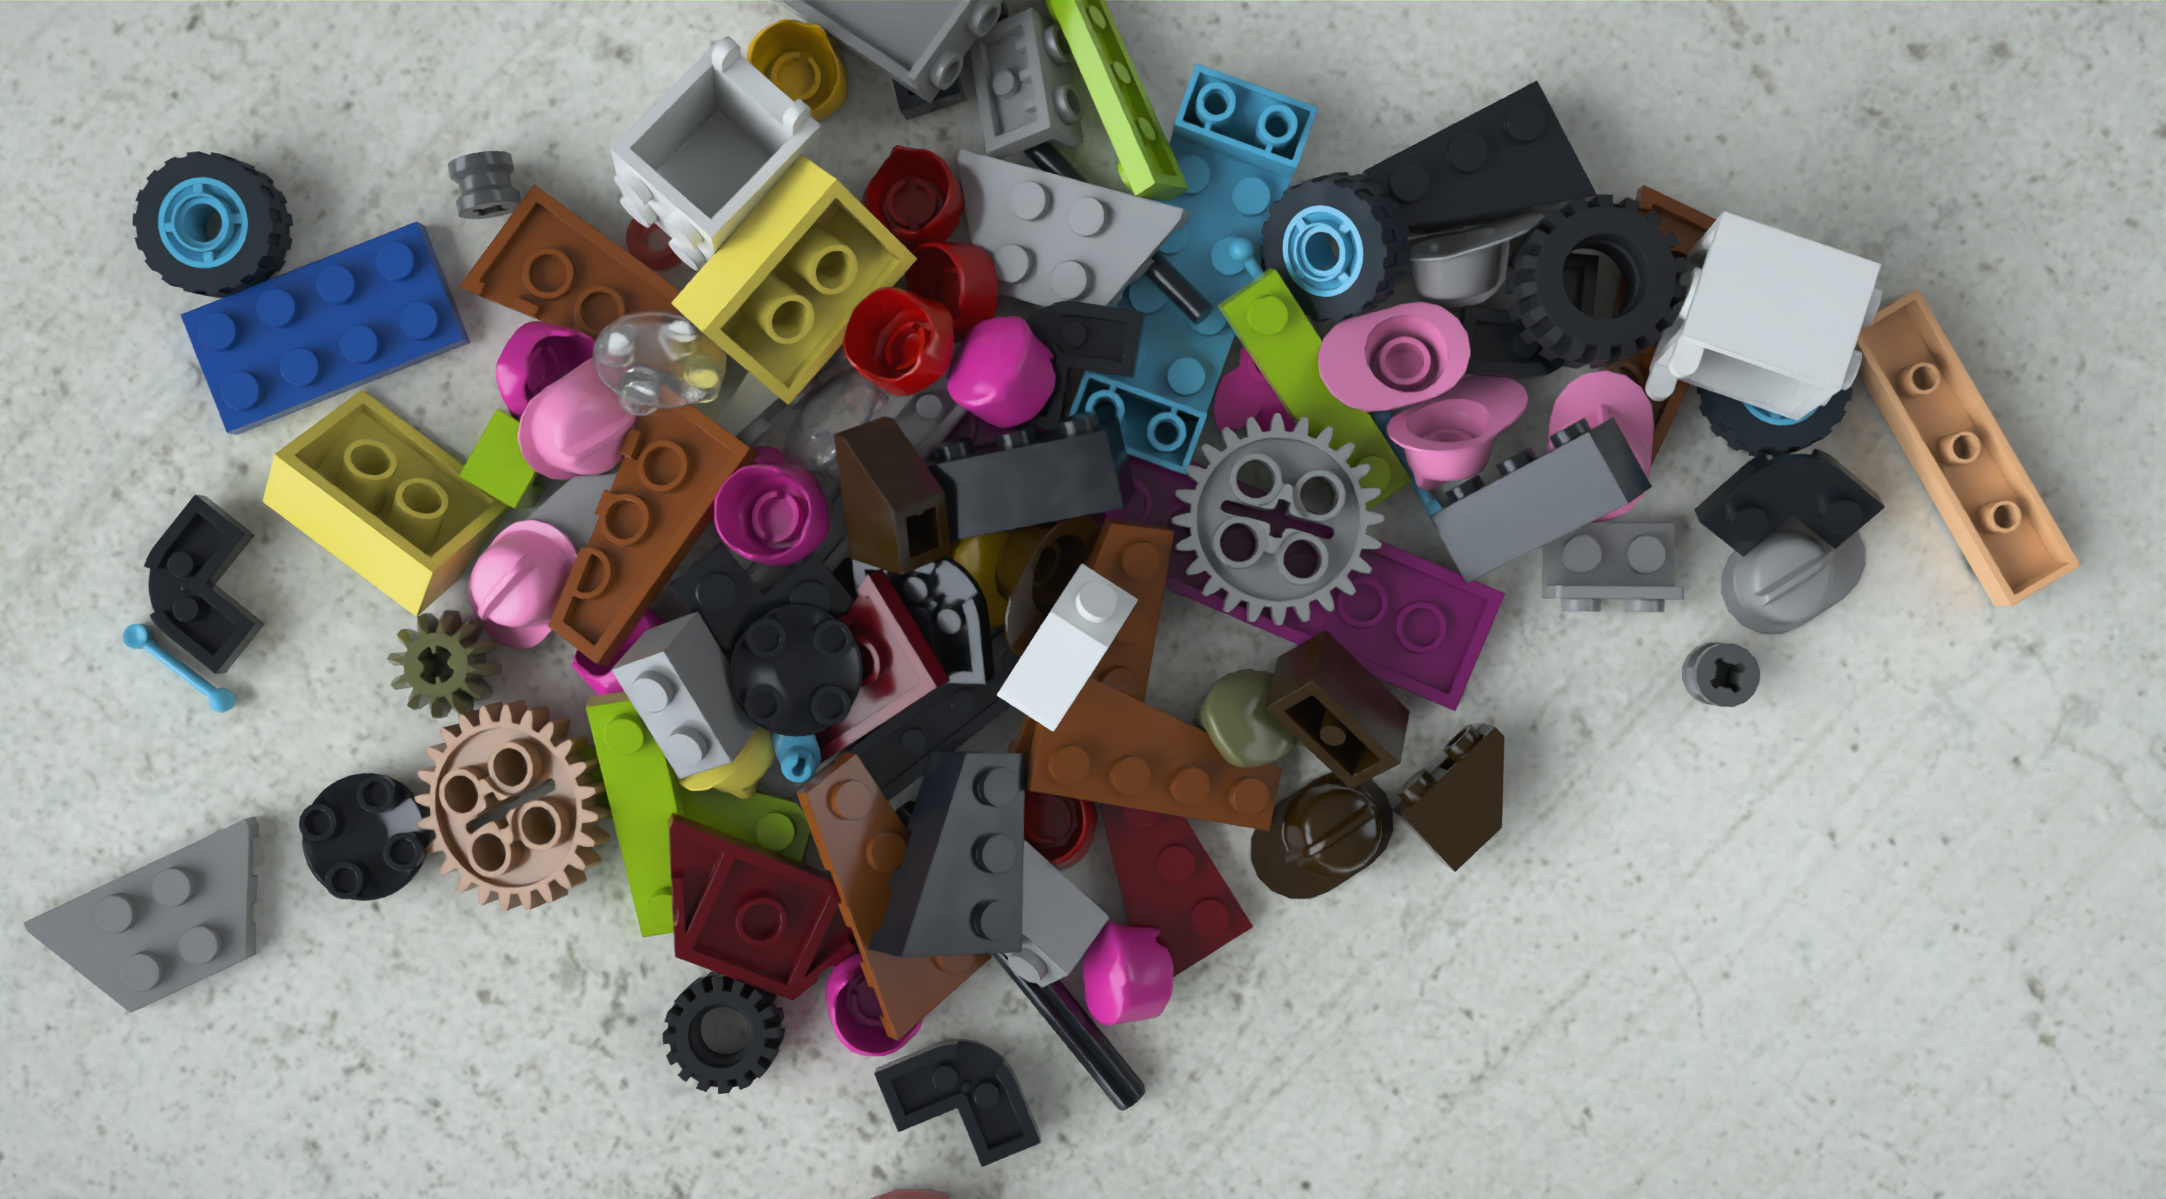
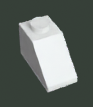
(1067, 647)

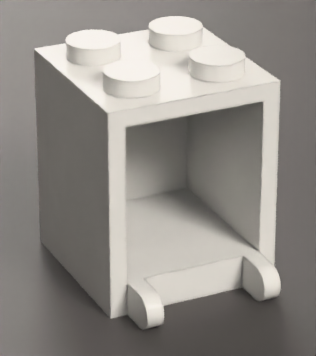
(711, 151)
(1766, 319)

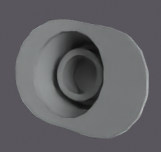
(1467, 264)
(1790, 578)

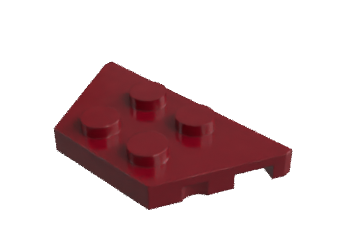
(752, 911)

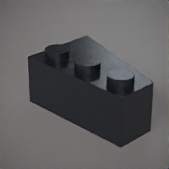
(1486, 168)
(962, 861)

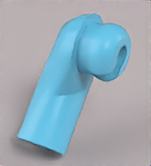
(797, 756)

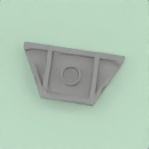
(1059, 234)
(162, 921)

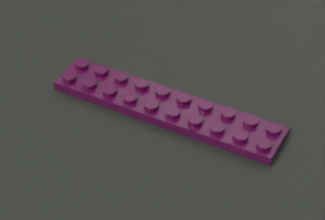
(1403, 623)

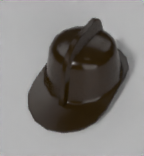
(1036, 570)
(1322, 837)

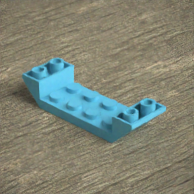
(1237, 159)

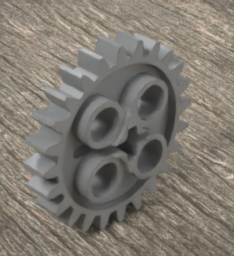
(1290, 462)

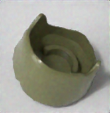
(1240, 723)

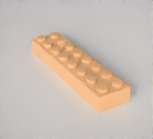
(1960, 452)

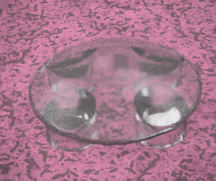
(658, 362)
(834, 407)

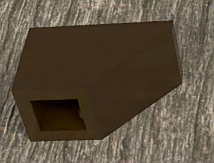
(890, 499)
(1461, 799)

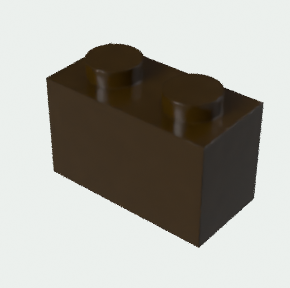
(1338, 709)

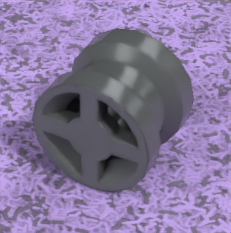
(484, 184)
(1706, 676)

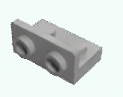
(1025, 85)
(1612, 563)

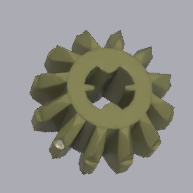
(424, 668)

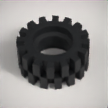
(703, 1063)

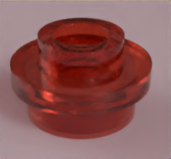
(638, 246)

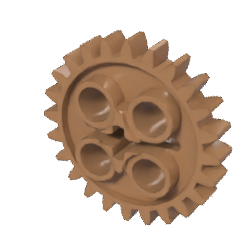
(487, 752)

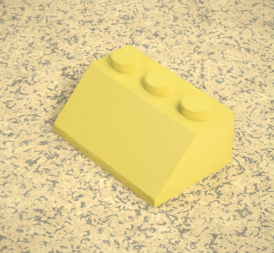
(792, 278)
(383, 501)

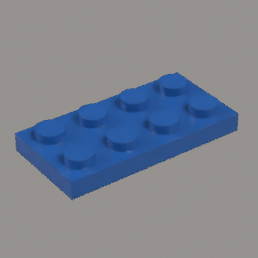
(325, 328)

